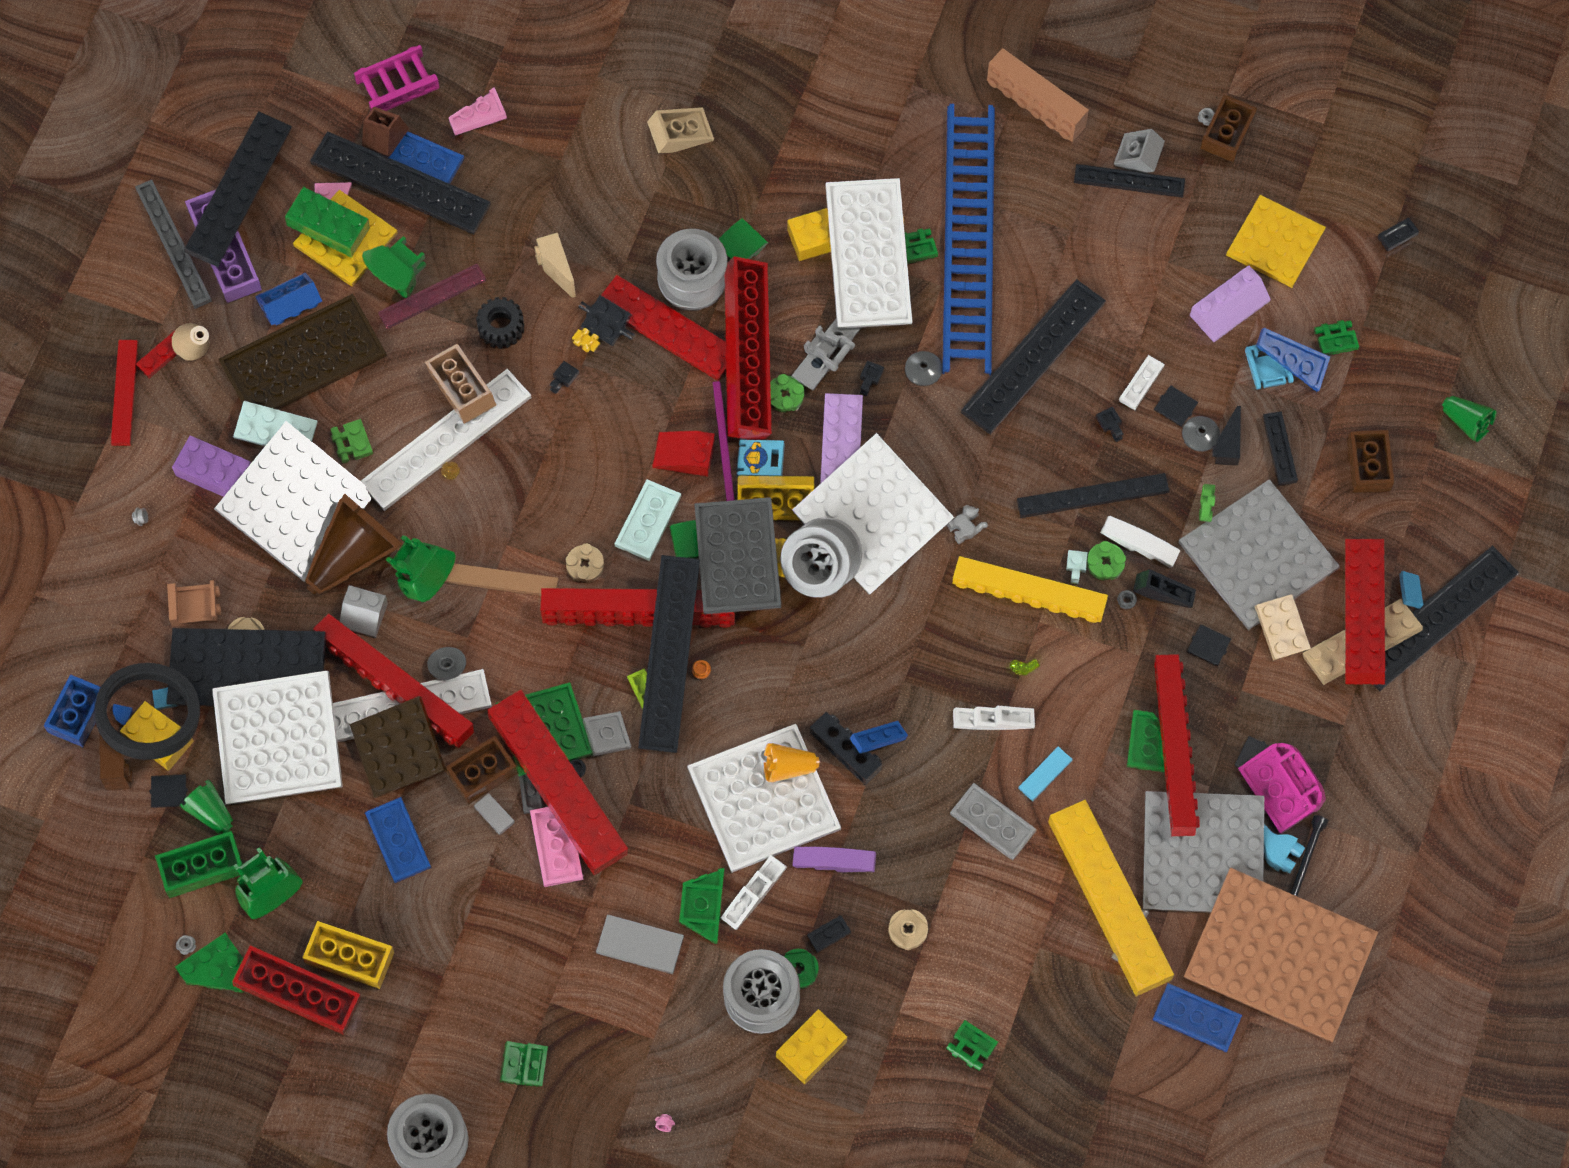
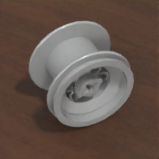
(679, 285)
(843, 555)
(752, 1015)
(410, 1116)

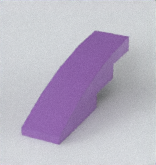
(834, 859)

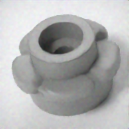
(1206, 112)
(140, 516)
(182, 941)

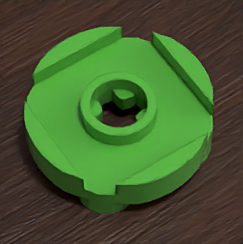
(795, 390)
(1207, 501)
(1106, 571)

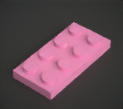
(555, 850)

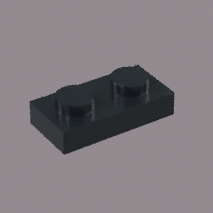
(1398, 234)
(828, 934)

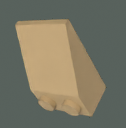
(679, 129)
(554, 262)

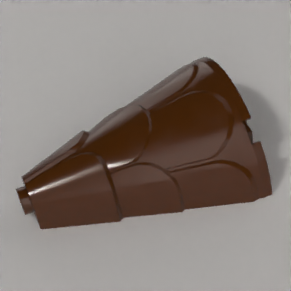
(348, 546)

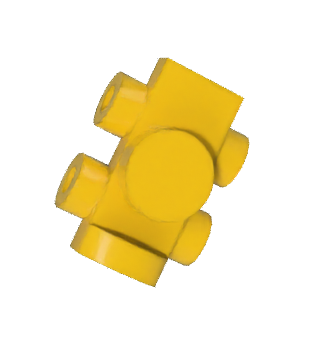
(587, 342)

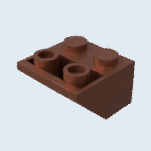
(383, 131)

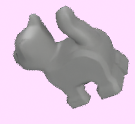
(966, 528)

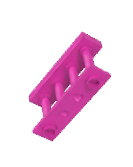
(404, 94)

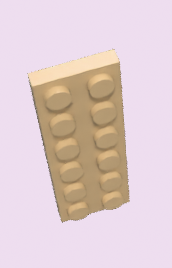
(1328, 657)

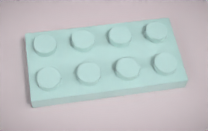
(260, 423)
(648, 520)

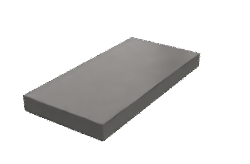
(993, 821)
(640, 944)

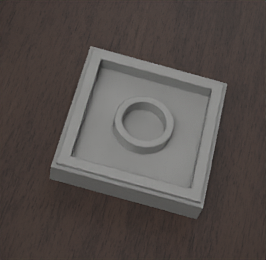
(606, 733)

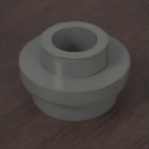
(1127, 594)

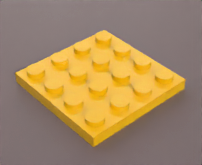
(1276, 241)
(339, 264)

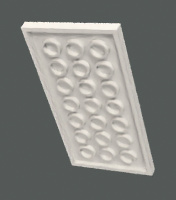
(868, 253)

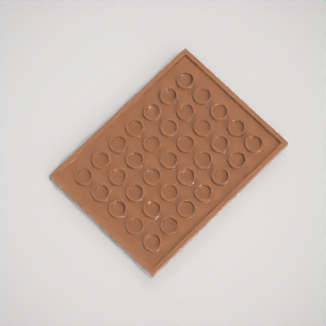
(1281, 954)

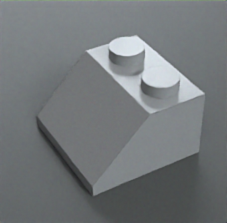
(1139, 151)
(363, 611)

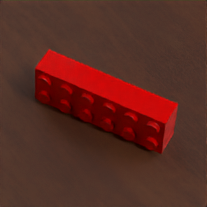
(296, 989)

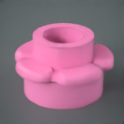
(664, 1123)

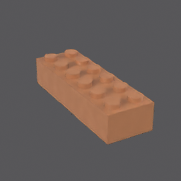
(1037, 95)

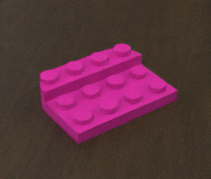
(1286, 783)

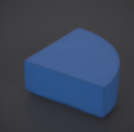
(122, 713)

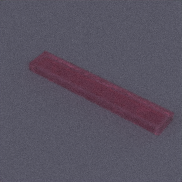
(431, 296)

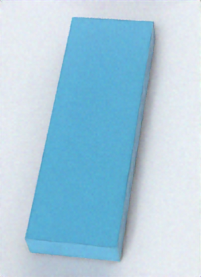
(1045, 774)

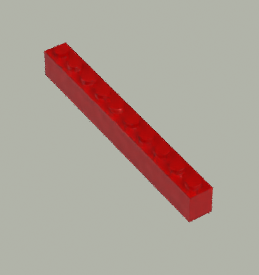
(393, 680)
(1175, 745)

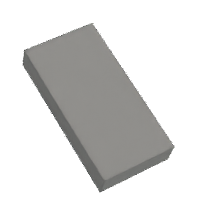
(494, 814)

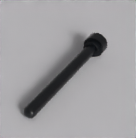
(1318, 824)

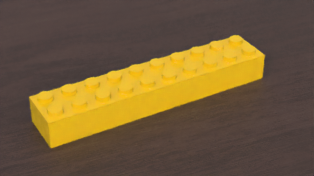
(1111, 898)

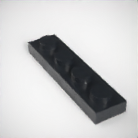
(1280, 448)

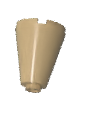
(190, 341)

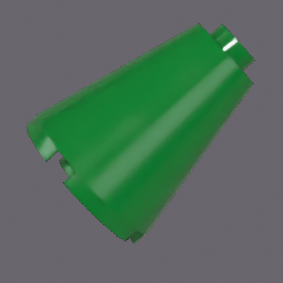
(1469, 416)
(208, 808)

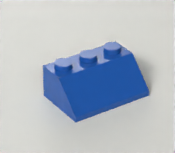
(289, 299)

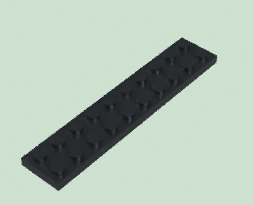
(400, 182)
(237, 189)
(1033, 357)
(1449, 609)
(669, 654)

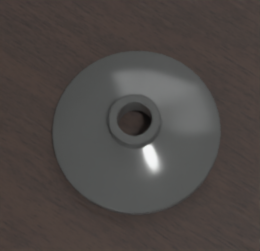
(923, 376)
(1197, 440)
(445, 657)

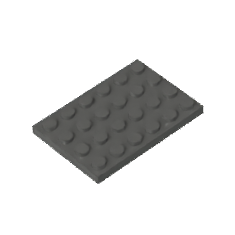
(737, 555)

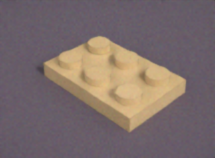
(1282, 627)

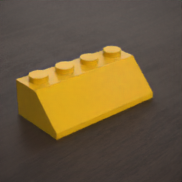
(784, 492)

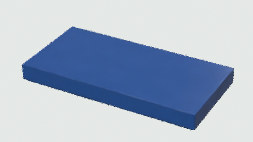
(427, 157)
(398, 840)
(1197, 1017)

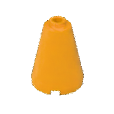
(788, 762)

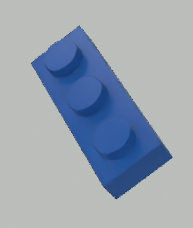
(878, 737)

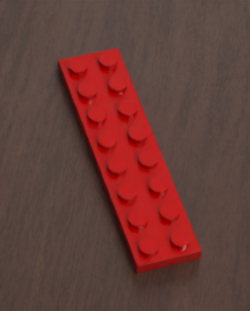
(669, 328)

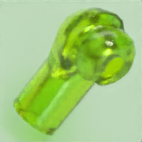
(1023, 668)

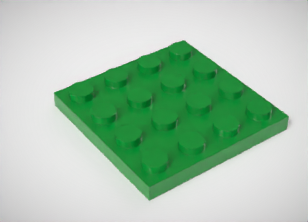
(563, 719)

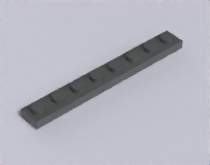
(173, 244)

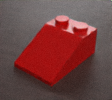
(685, 452)

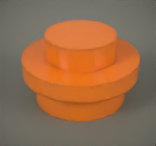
(701, 669)

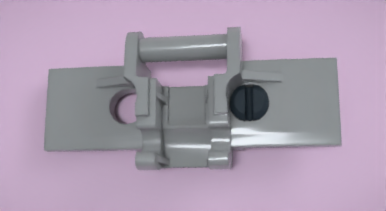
(820, 349)

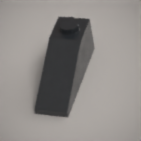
(1228, 444)
(1164, 589)

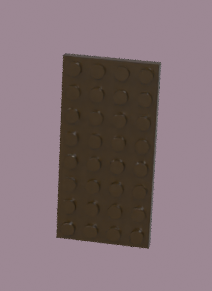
(304, 355)

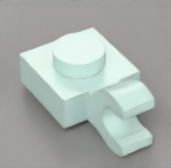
(1076, 563)

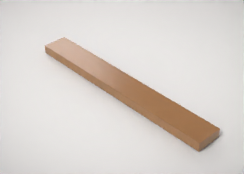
(499, 579)

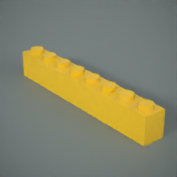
(1029, 589)

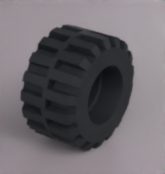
(497, 309)

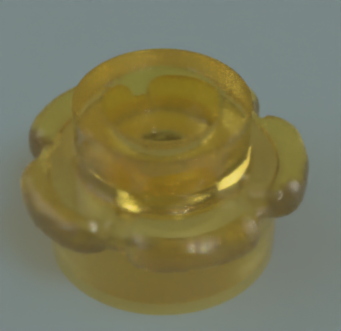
(450, 475)

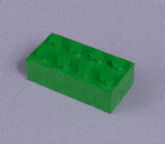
(327, 222)
(199, 864)

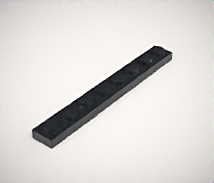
(1092, 495)

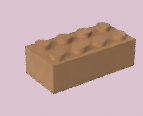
(460, 383)

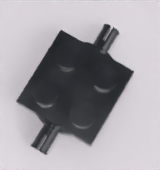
(606, 320)

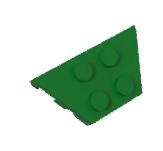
(702, 904)

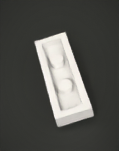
(1141, 382)

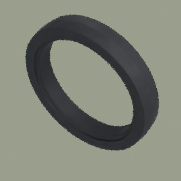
(147, 671)

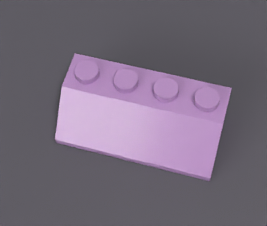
(1230, 304)

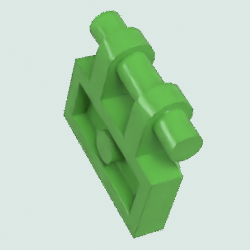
(357, 439)

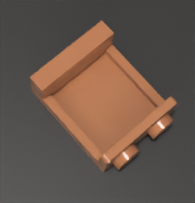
(193, 604)

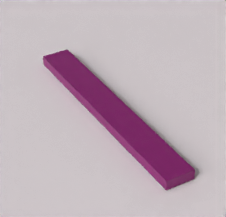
(723, 441)

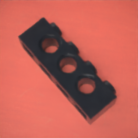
(864, 772)

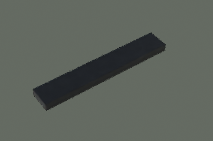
(1129, 180)

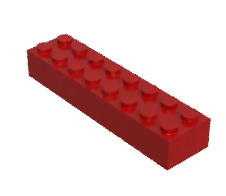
(1364, 611)

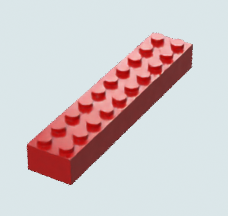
(747, 349)
(614, 607)
(557, 782)

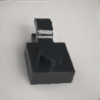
(563, 375)
(870, 375)
(1110, 421)

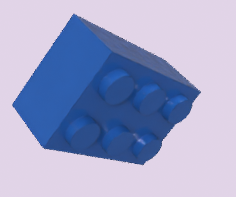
(73, 711)

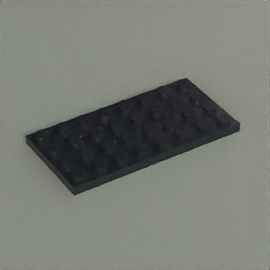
(241, 656)

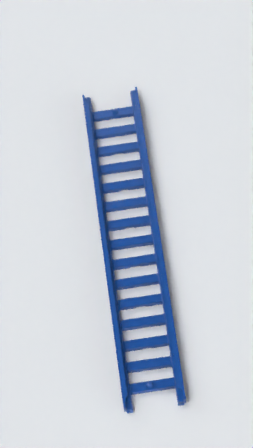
(950, 235)

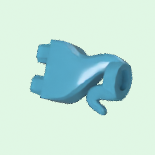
(1278, 848)

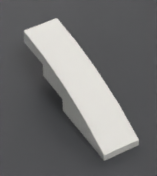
(1140, 541)
(994, 718)
(753, 892)

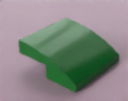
(742, 241)
(685, 539)
(523, 1064)

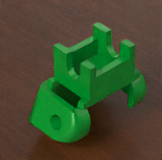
(395, 266)
(426, 564)
(270, 884)

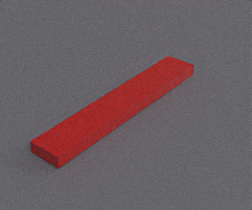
(124, 393)

